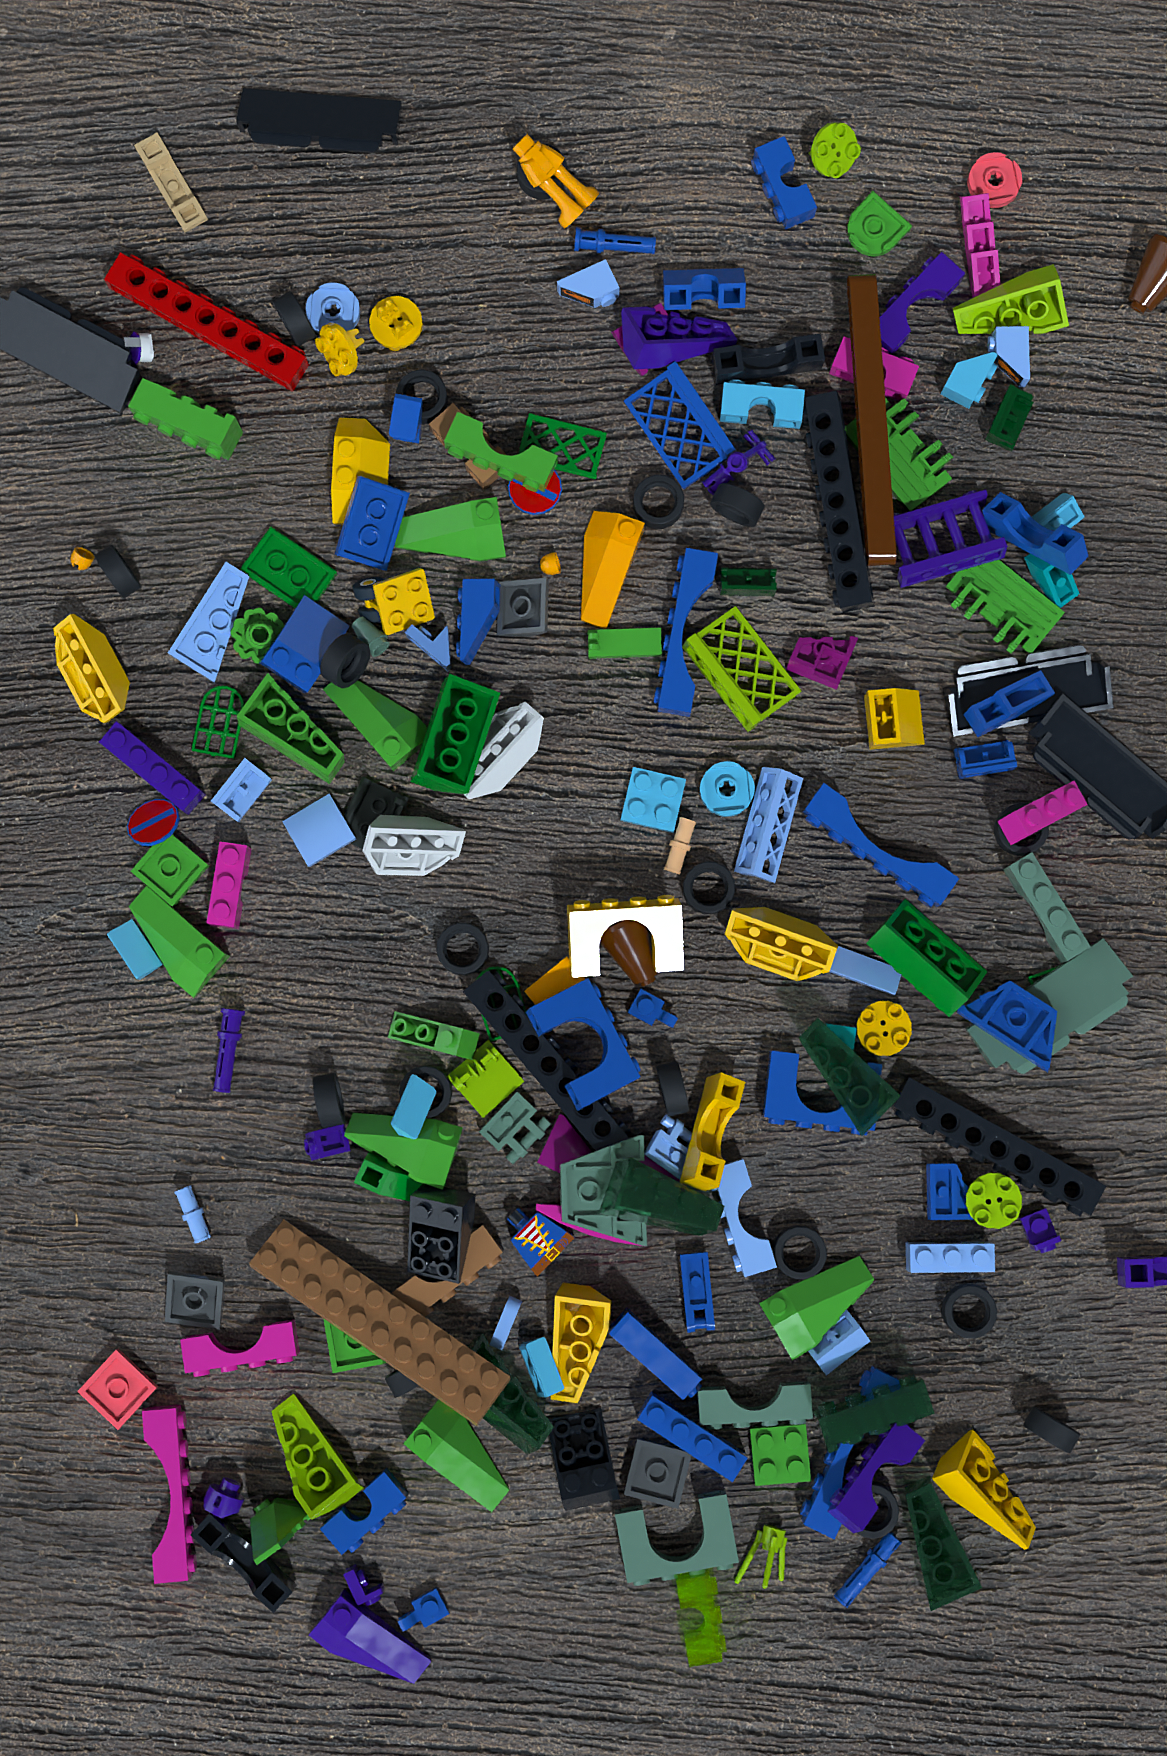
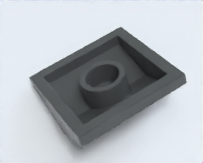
(523, 607)
(194, 1300)

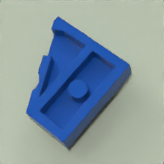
(946, 1193)

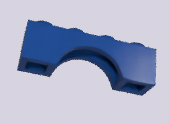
(1059, 547)
(691, 1437)

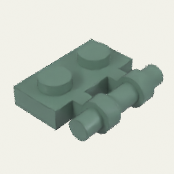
(509, 1121)

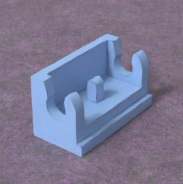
(241, 790)
(839, 1343)

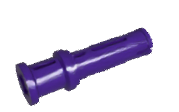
(228, 1038)

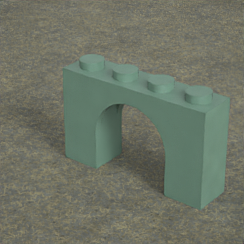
(714, 1549)

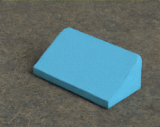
(1059, 511)
(134, 949)
(413, 1107)
(541, 1367)

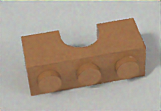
(439, 428)

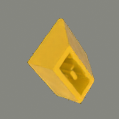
(893, 718)

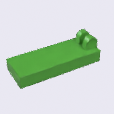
(624, 643)

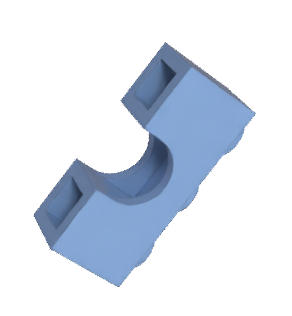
(950, 1257)

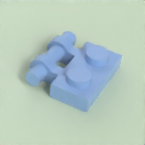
(665, 1148)

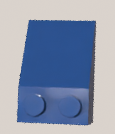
(302, 644)

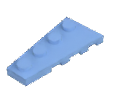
(209, 627)

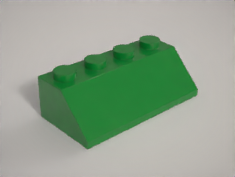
(455, 736)
(927, 958)

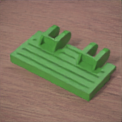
(910, 473)
(1007, 599)

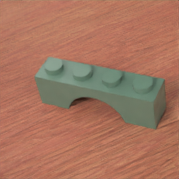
(1058, 924)
(789, 1403)

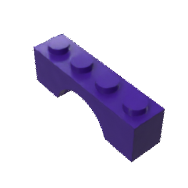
(936, 281)
(152, 768)
(1142, 1271)
(855, 1502)

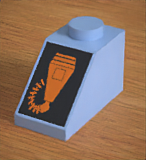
(591, 286)
(1013, 352)

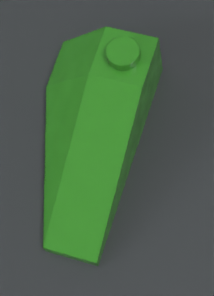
(382, 722)
(812, 1306)

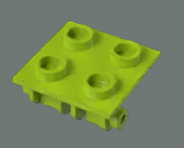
(485, 1079)

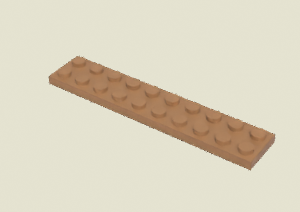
(380, 1322)

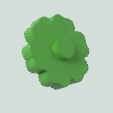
(255, 633)

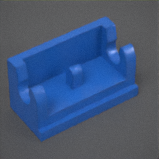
(985, 759)

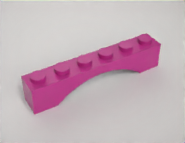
(164, 1434)

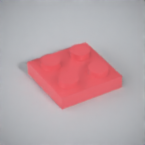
(117, 1389)

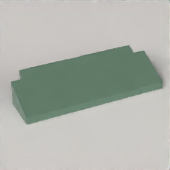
(1081, 991)

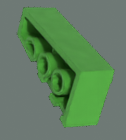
(186, 419)
(288, 729)

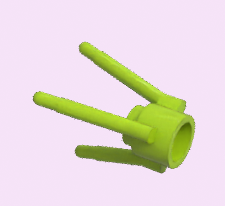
(772, 1541)

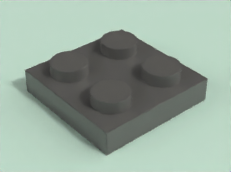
(657, 1473)

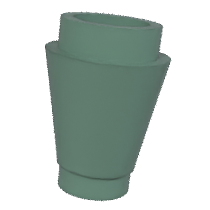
(371, 635)

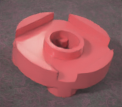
(1003, 169)

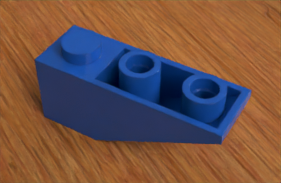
(479, 610)

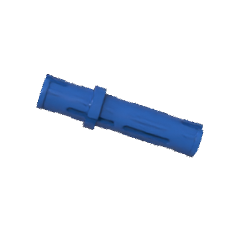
(863, 1574)

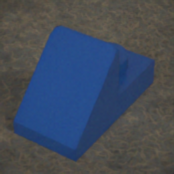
(406, 418)

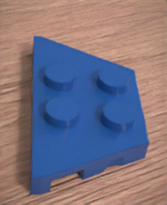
(1016, 1021)

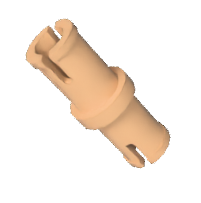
(680, 845)

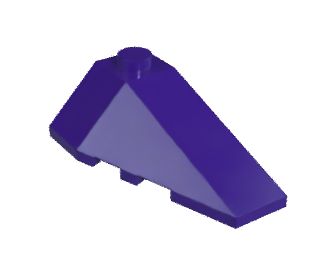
(660, 339)
(368, 1640)

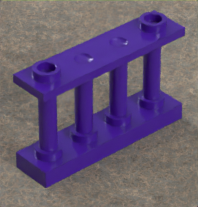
(963, 555)

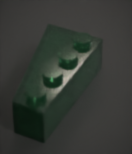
(853, 1081)
(657, 1200)
(513, 1411)
(872, 1412)
(942, 1555)

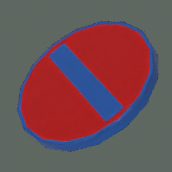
(535, 502)
(153, 822)

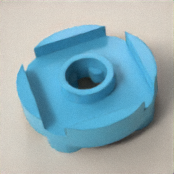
(738, 799)

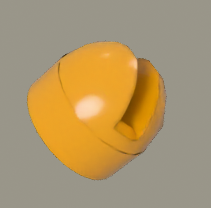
(82, 558)
(550, 564)

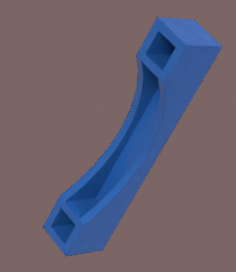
(696, 578)
(832, 812)
(814, 1511)

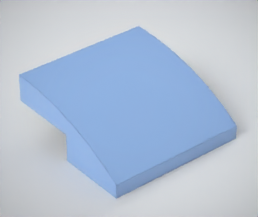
(319, 830)

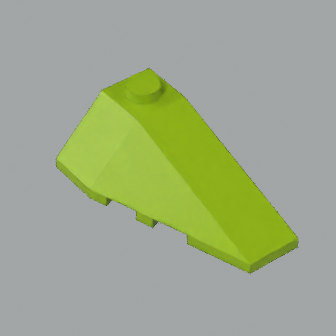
(1027, 300)
(315, 1466)

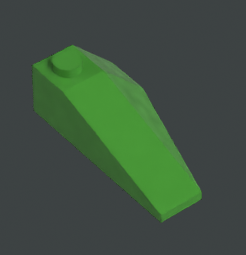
(458, 530)
(181, 946)
(425, 1158)
(453, 1450)
(274, 1526)

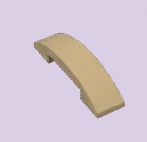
(170, 182)

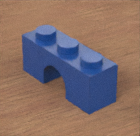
(791, 204)
(723, 286)
(347, 1529)

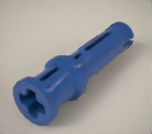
(596, 241)

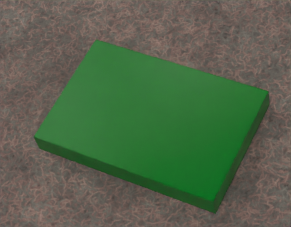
(287, 569)

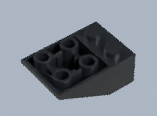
(439, 1232)
(583, 1459)

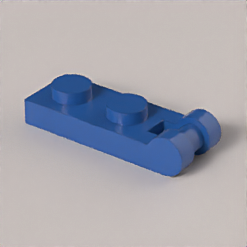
(697, 1290)

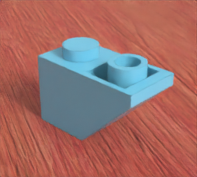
(967, 379)

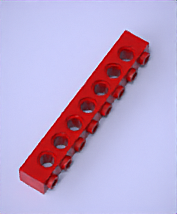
(128, 269)

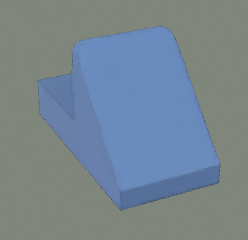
(438, 649)

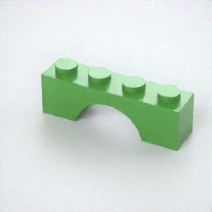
(530, 467)

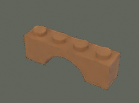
(422, 1292)

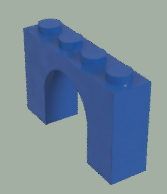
(583, 1005)
(783, 1102)

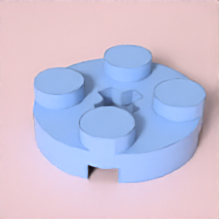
(328, 295)

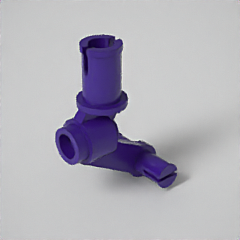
(739, 462)

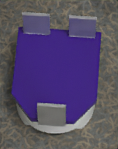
(141, 347)

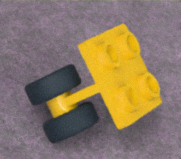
(396, 600)

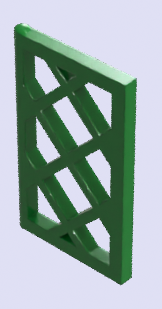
(579, 431)

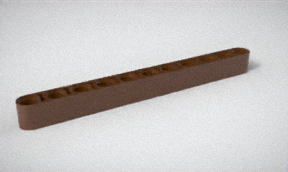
(871, 420)

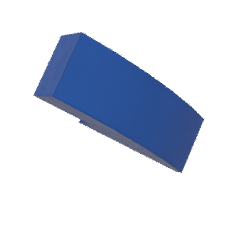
(1008, 703)

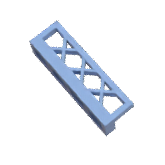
(764, 822)

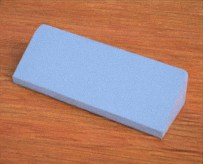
(865, 971)

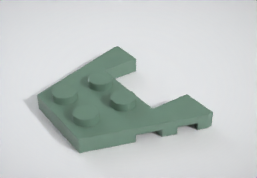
(584, 1187)

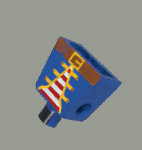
(538, 1239)

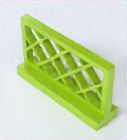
(720, 677)

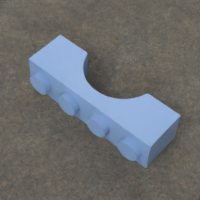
(752, 1252)

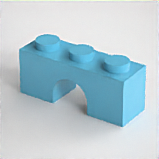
(783, 401)

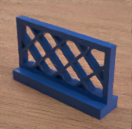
(700, 413)

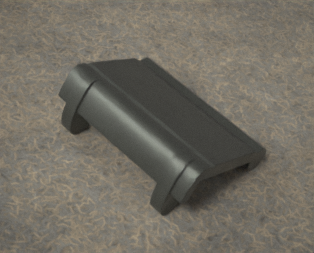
(367, 804)

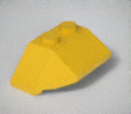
(356, 452)
(90, 668)
(780, 943)

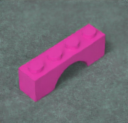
(205, 1352)

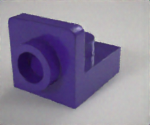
(326, 1142)
(1039, 1230)
(357, 1583)

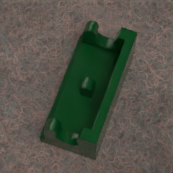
(1010, 418)
(748, 581)

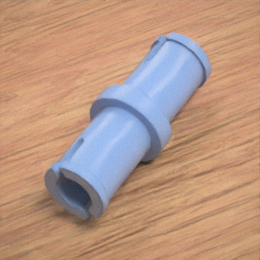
(192, 1214)

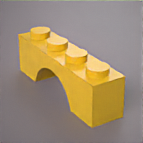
(703, 1159)

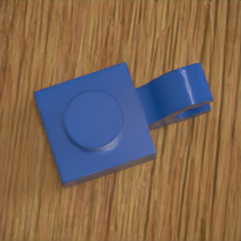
(649, 1008)
(427, 1609)

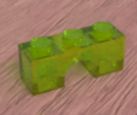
(704, 1643)

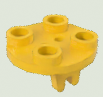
(404, 331)
(339, 348)
(896, 1025)

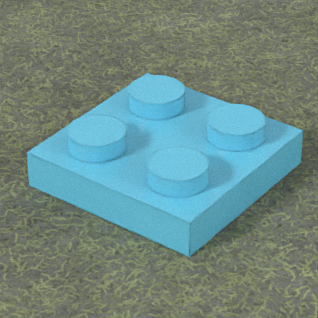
(653, 799)

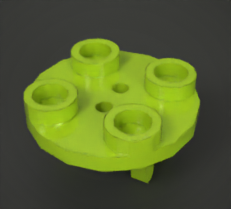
(842, 141)
(996, 1213)

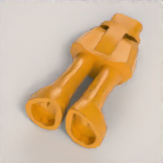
(540, 165)

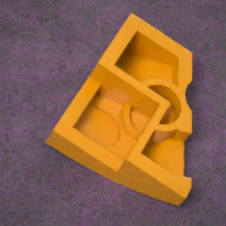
(553, 982)

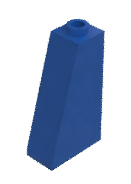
(655, 1354)

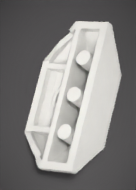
(507, 748)
(410, 844)

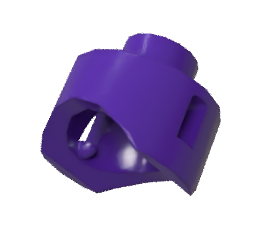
(223, 1498)

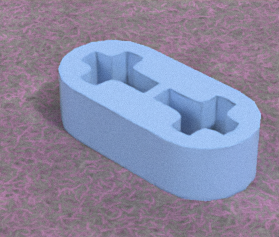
(505, 1322)

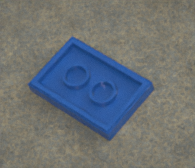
(372, 523)

